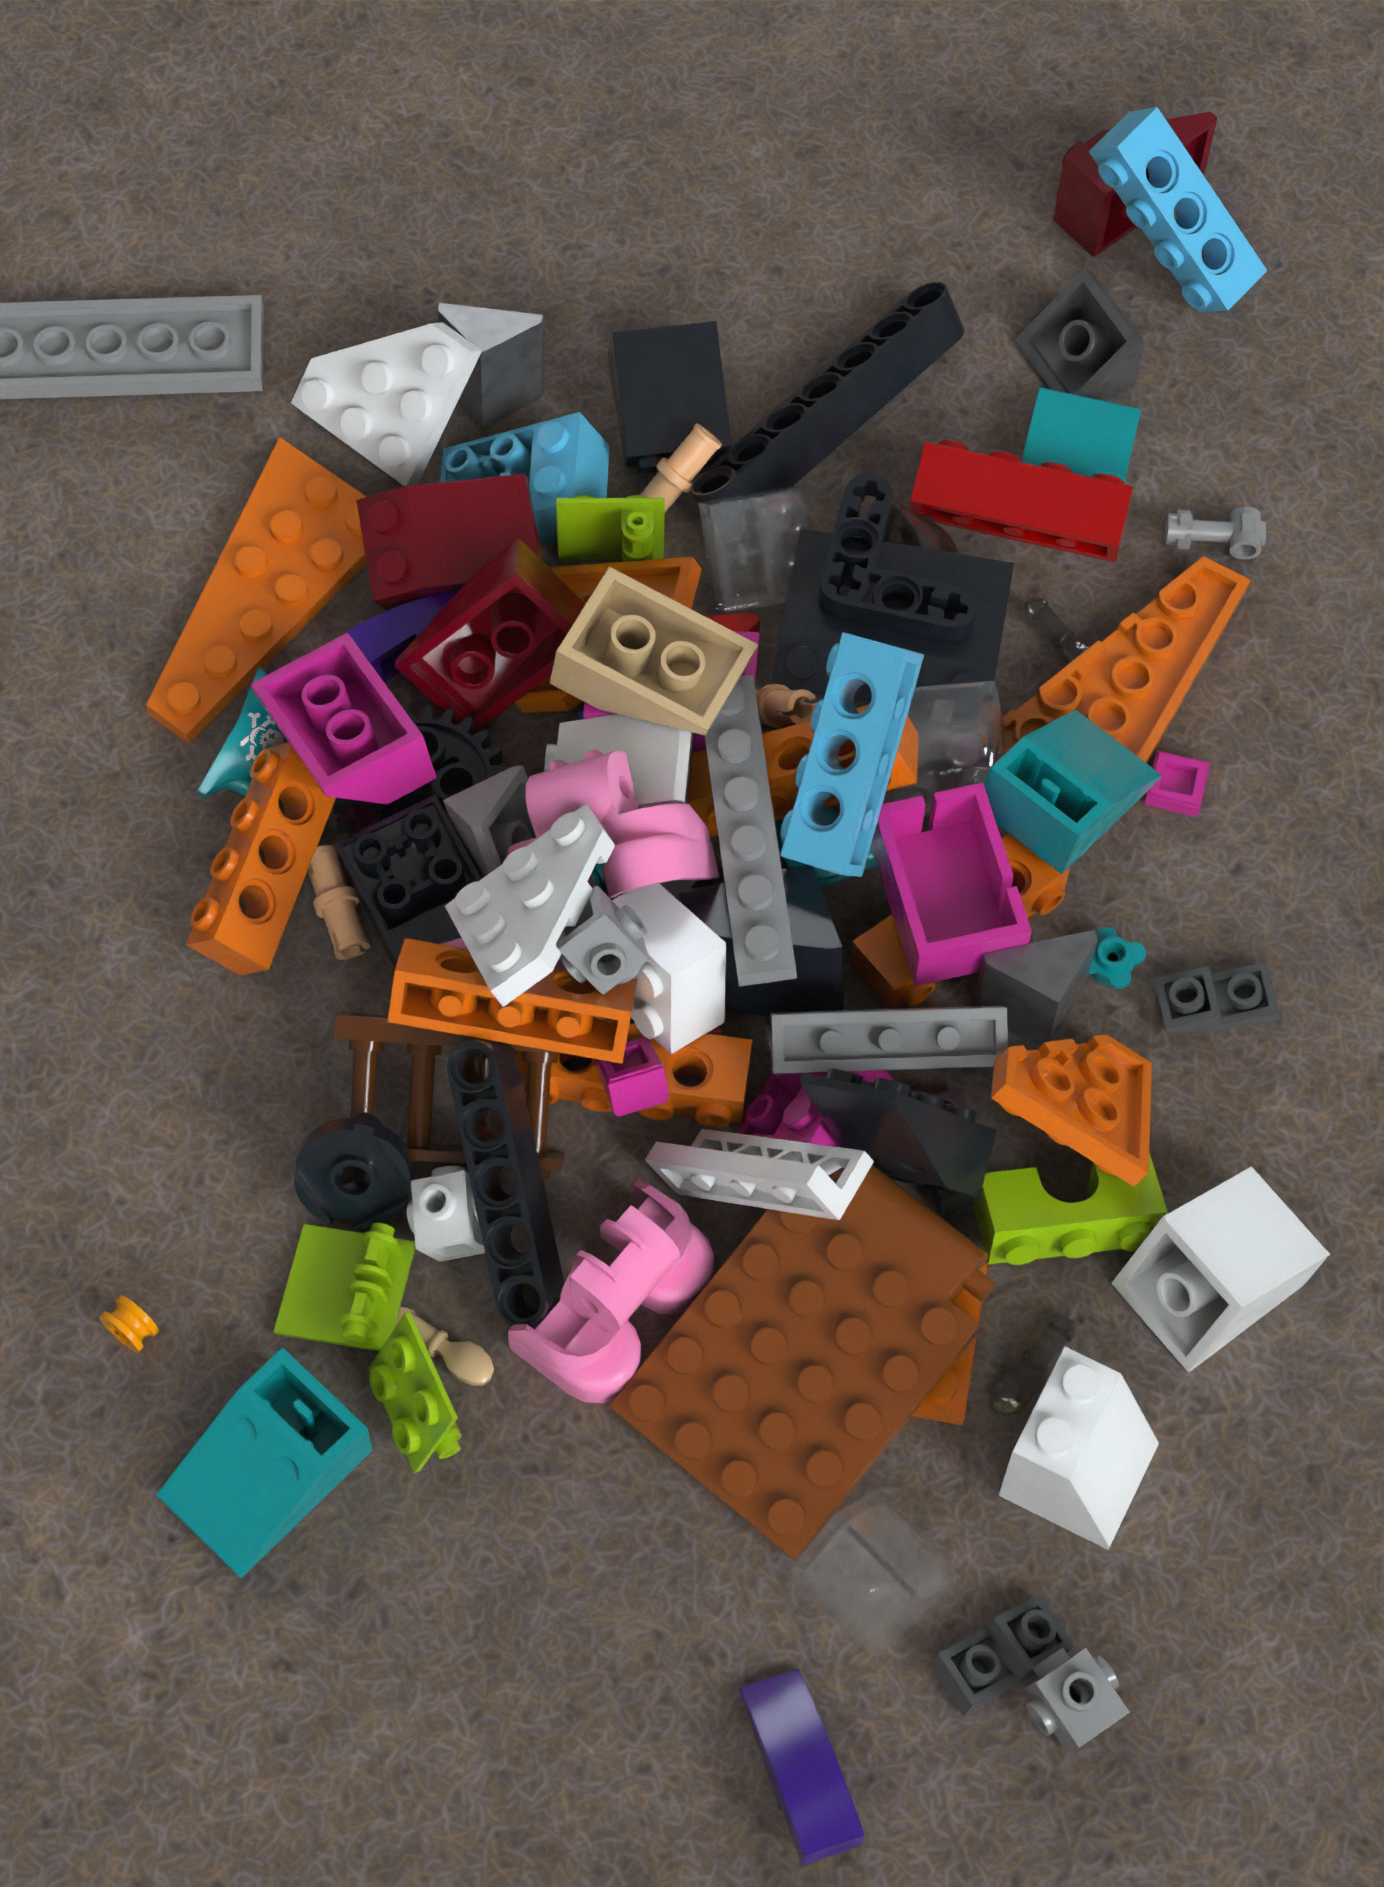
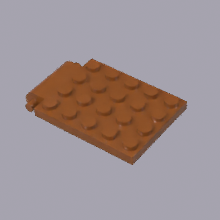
(809, 1356)

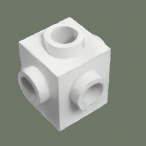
(445, 1215)

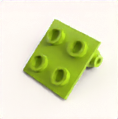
(610, 528)
(345, 1286)
(414, 1396)

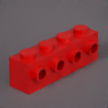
(1022, 500)

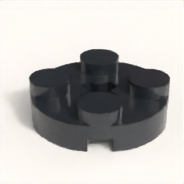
(359, 1143)

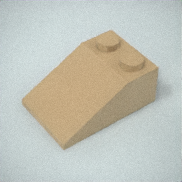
(649, 657)

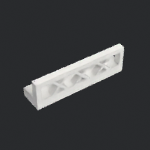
(785, 1178)

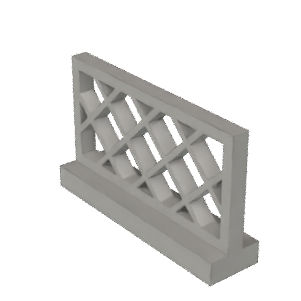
(887, 1039)

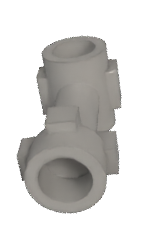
(1243, 531)

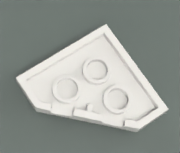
(390, 395)
(526, 902)

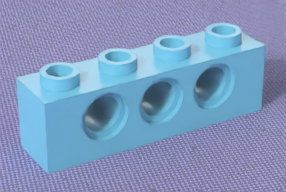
(1202, 221)
(876, 736)

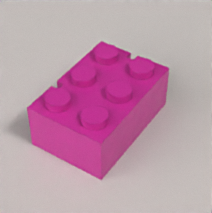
(948, 883)

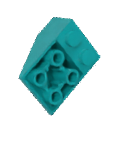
(1065, 788)
(265, 1463)

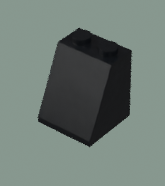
(664, 386)
(814, 946)

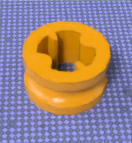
(129, 1324)

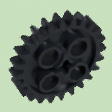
(451, 744)

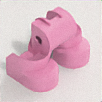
(649, 842)
(587, 1336)

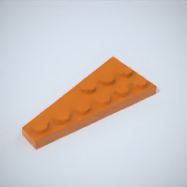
(277, 571)
(1143, 668)

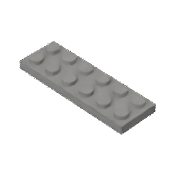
(131, 346)

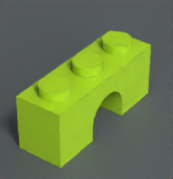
(1027, 1224)

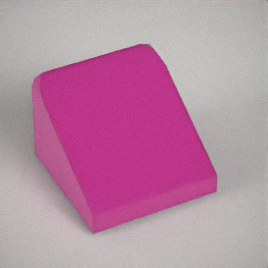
(635, 1082)

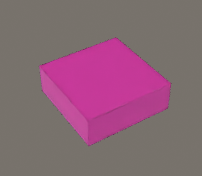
(1180, 784)

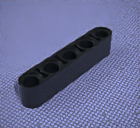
(485, 1159)

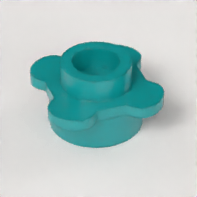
(1116, 973)

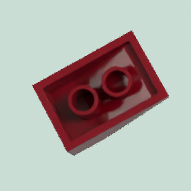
(1091, 208)
(442, 534)
(493, 637)

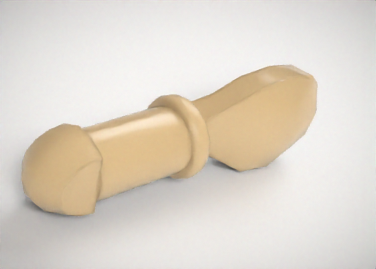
(463, 1359)

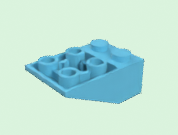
(557, 456)

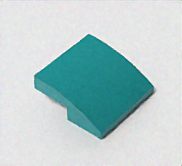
(1081, 434)

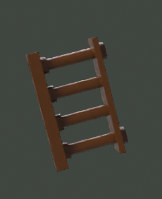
(367, 1036)

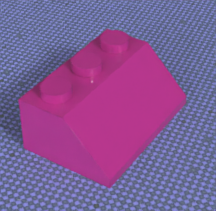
(346, 725)

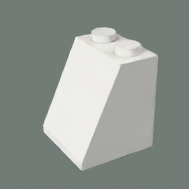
(655, 753)
(1218, 1267)
(1081, 1450)

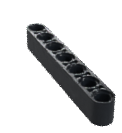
(837, 398)

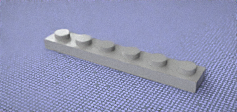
(749, 841)

